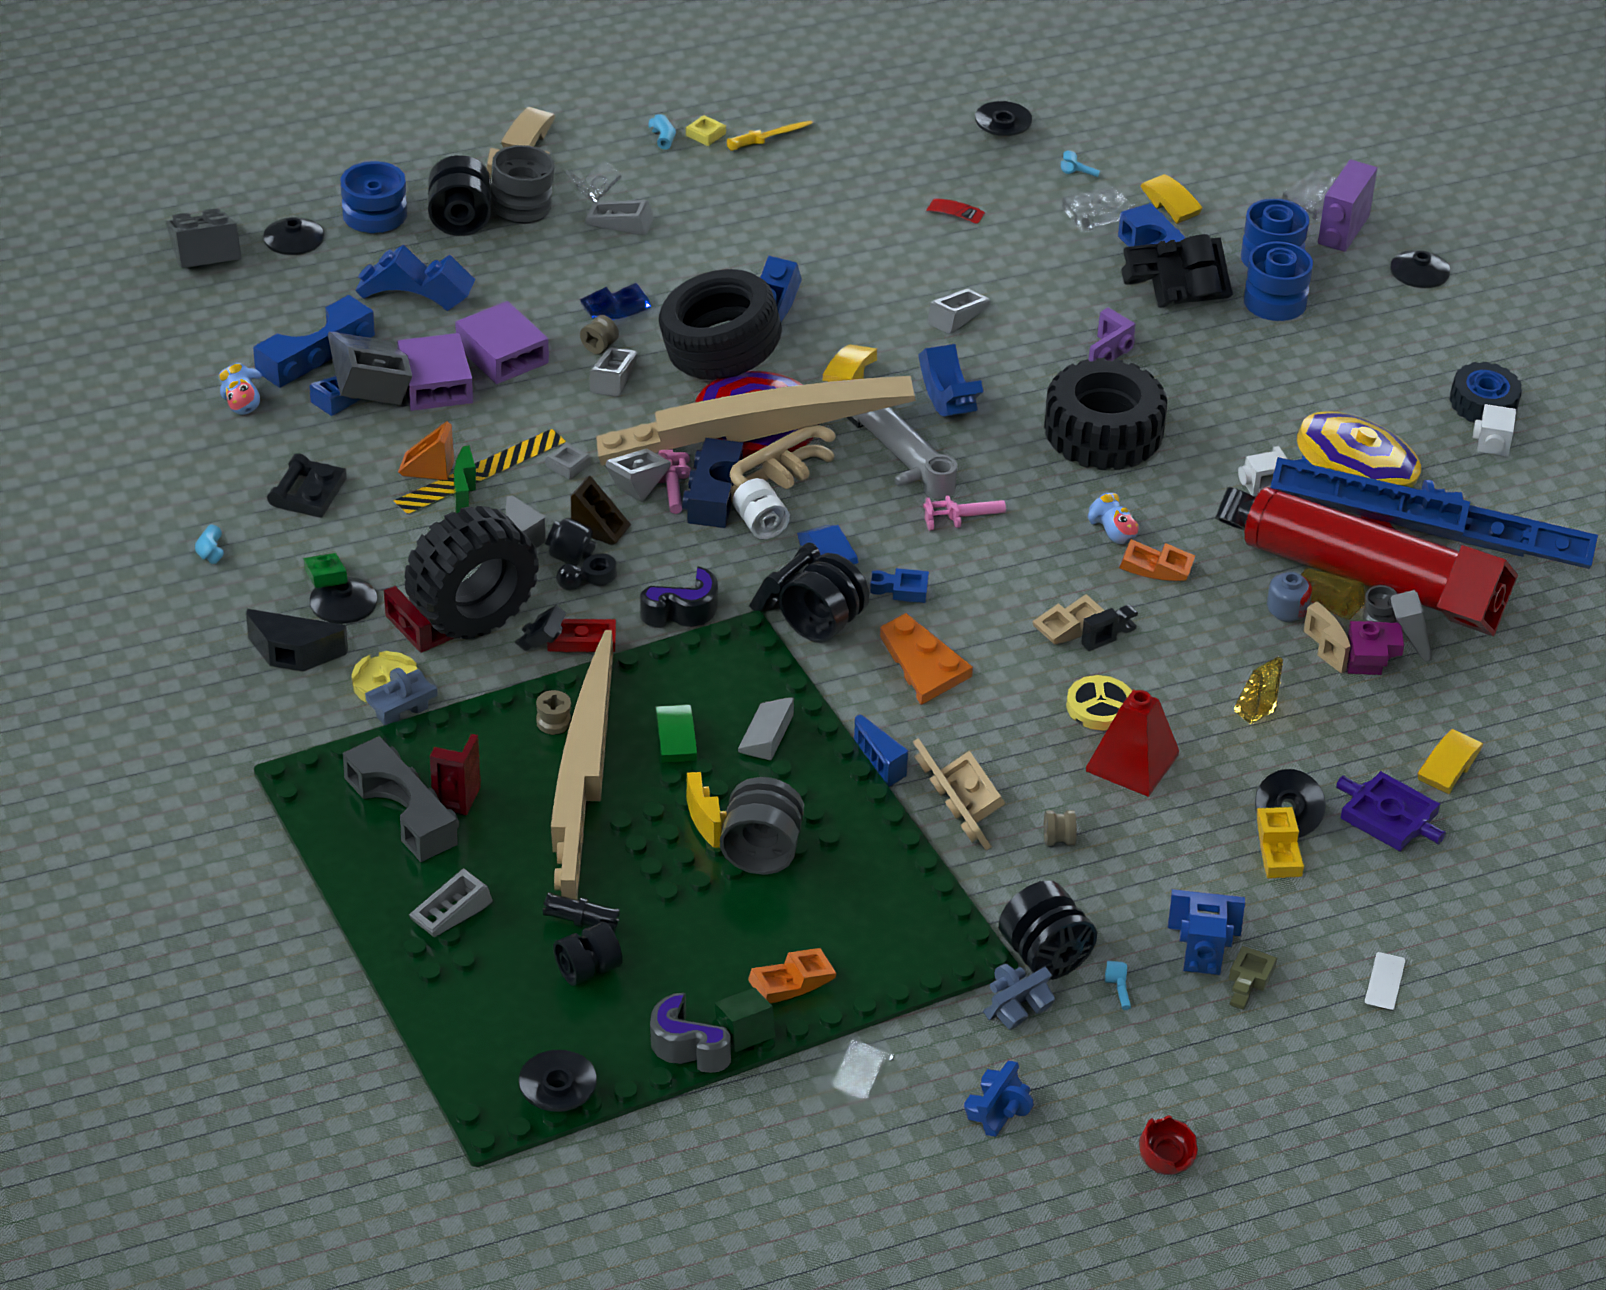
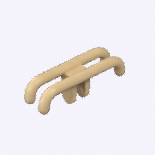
(782, 464)

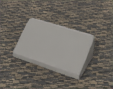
(767, 728)

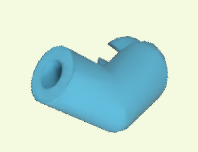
(667, 132)
(207, 542)

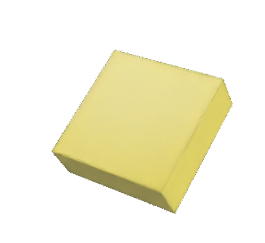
(705, 130)

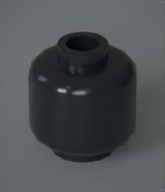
(570, 541)

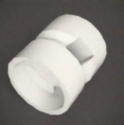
(761, 508)

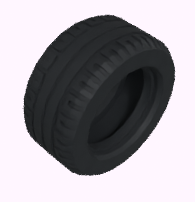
(727, 348)

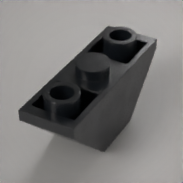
(294, 640)

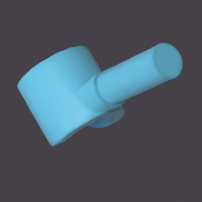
(1072, 165)
(1116, 973)

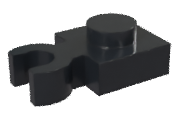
(1103, 627)
(543, 630)

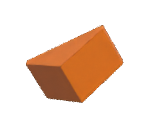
(431, 456)

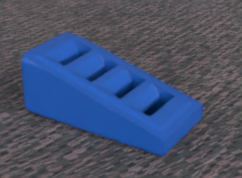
(327, 397)
(882, 751)

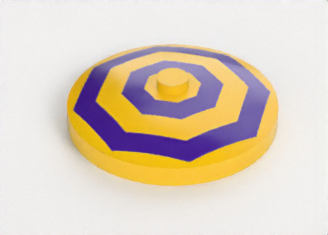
(1357, 448)

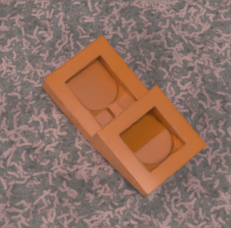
(1168, 564)
(798, 975)

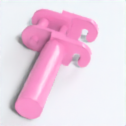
(677, 470)
(956, 511)

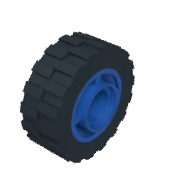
(1482, 385)

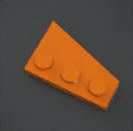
(924, 658)

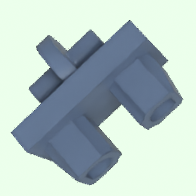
(402, 693)
(1015, 991)

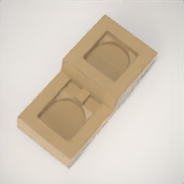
(528, 128)
(1066, 623)
(1330, 635)

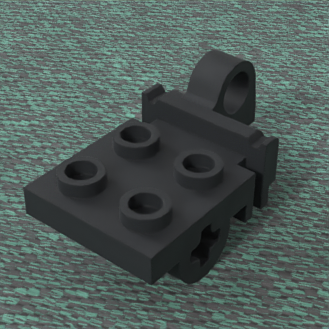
(1180, 270)

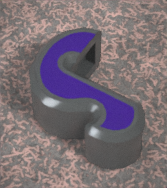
(687, 1041)

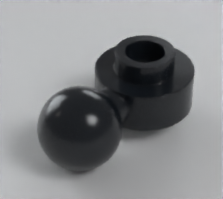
(596, 570)

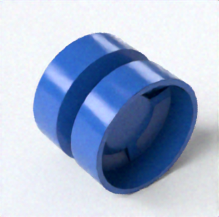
(1274, 222)
(1278, 281)

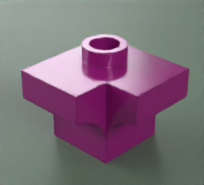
(1373, 646)

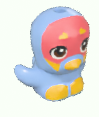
(239, 389)
(1115, 518)

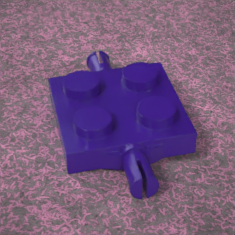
(1390, 810)

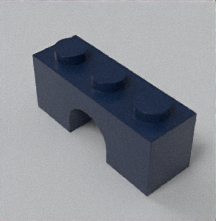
(710, 484)

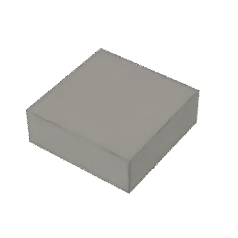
(568, 461)

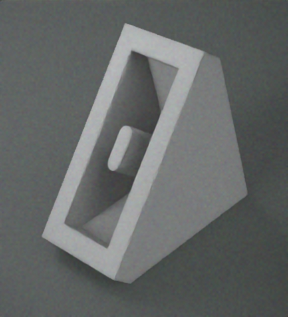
(637, 472)
(527, 520)

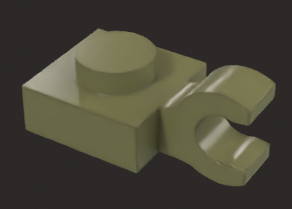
(1250, 971)

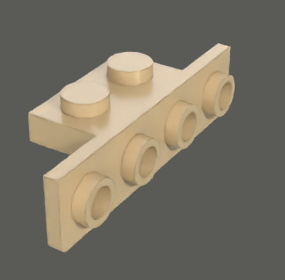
(968, 787)

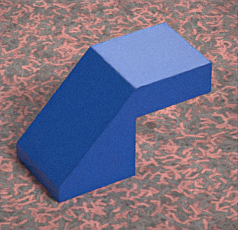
(829, 540)

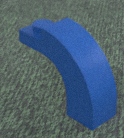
(946, 382)

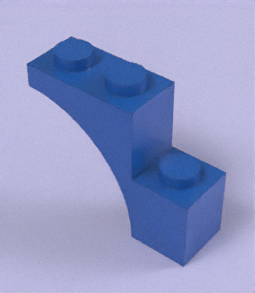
(400, 269)

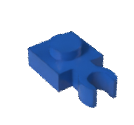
(905, 584)

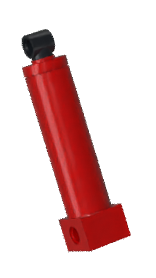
(1461, 584)

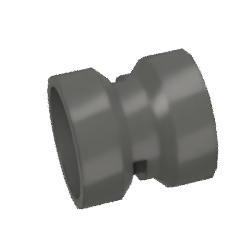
(1378, 604)

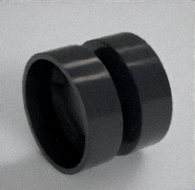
(459, 195)

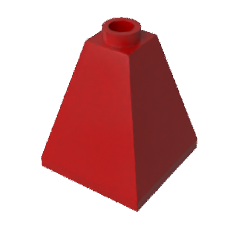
(1136, 745)

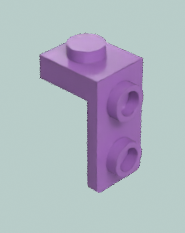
(1115, 335)

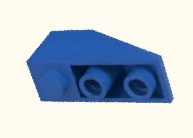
(784, 280)

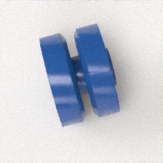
(373, 197)

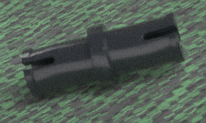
(580, 911)

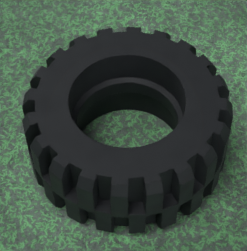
(1105, 414)
(452, 552)

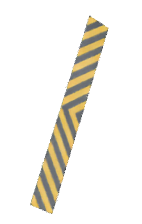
(484, 469)

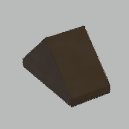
(596, 510)

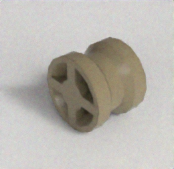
(599, 334)
(553, 712)
(1060, 827)

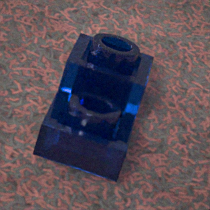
(618, 305)

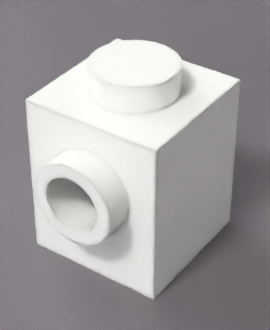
(1495, 430)

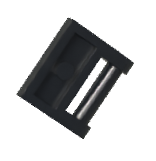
(315, 492)
(772, 585)

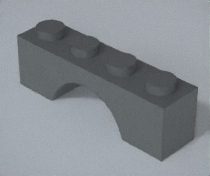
(379, 772)

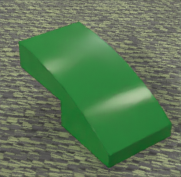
(464, 478)
(676, 733)

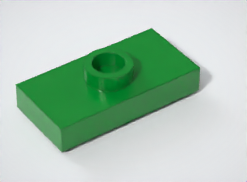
(325, 570)

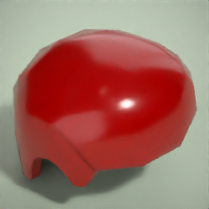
(1168, 1146)

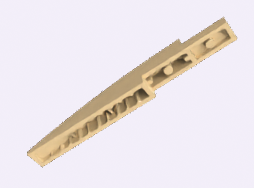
(757, 414)
(581, 768)

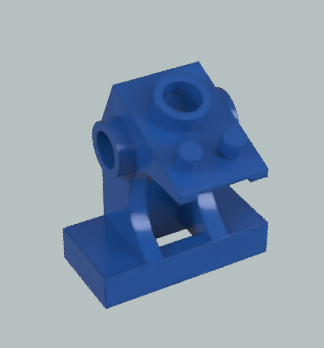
(1203, 932)

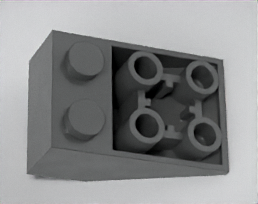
(204, 238)
(369, 368)

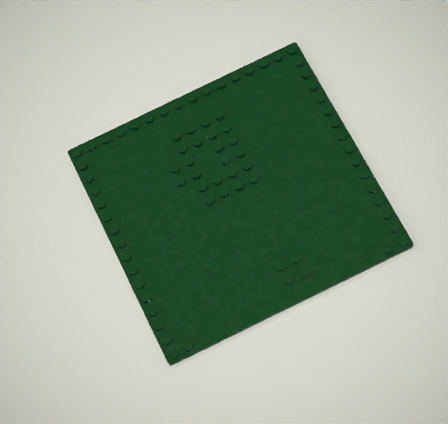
(688, 918)

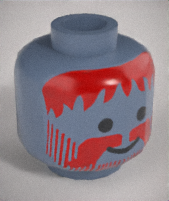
(1289, 596)

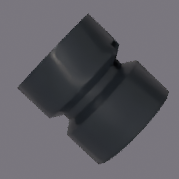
(583, 955)

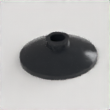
(1003, 118)
(293, 236)
(1420, 269)
(344, 602)
(1297, 789)
(557, 1080)

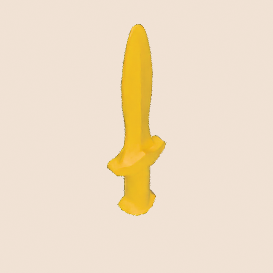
(758, 137)

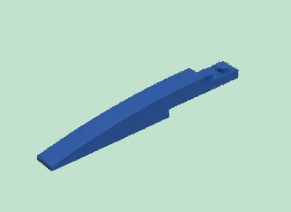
(1434, 513)

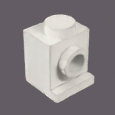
(1259, 470)

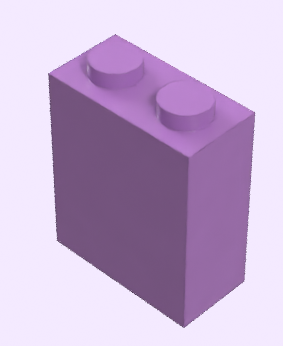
(1347, 205)
(502, 342)
(438, 372)

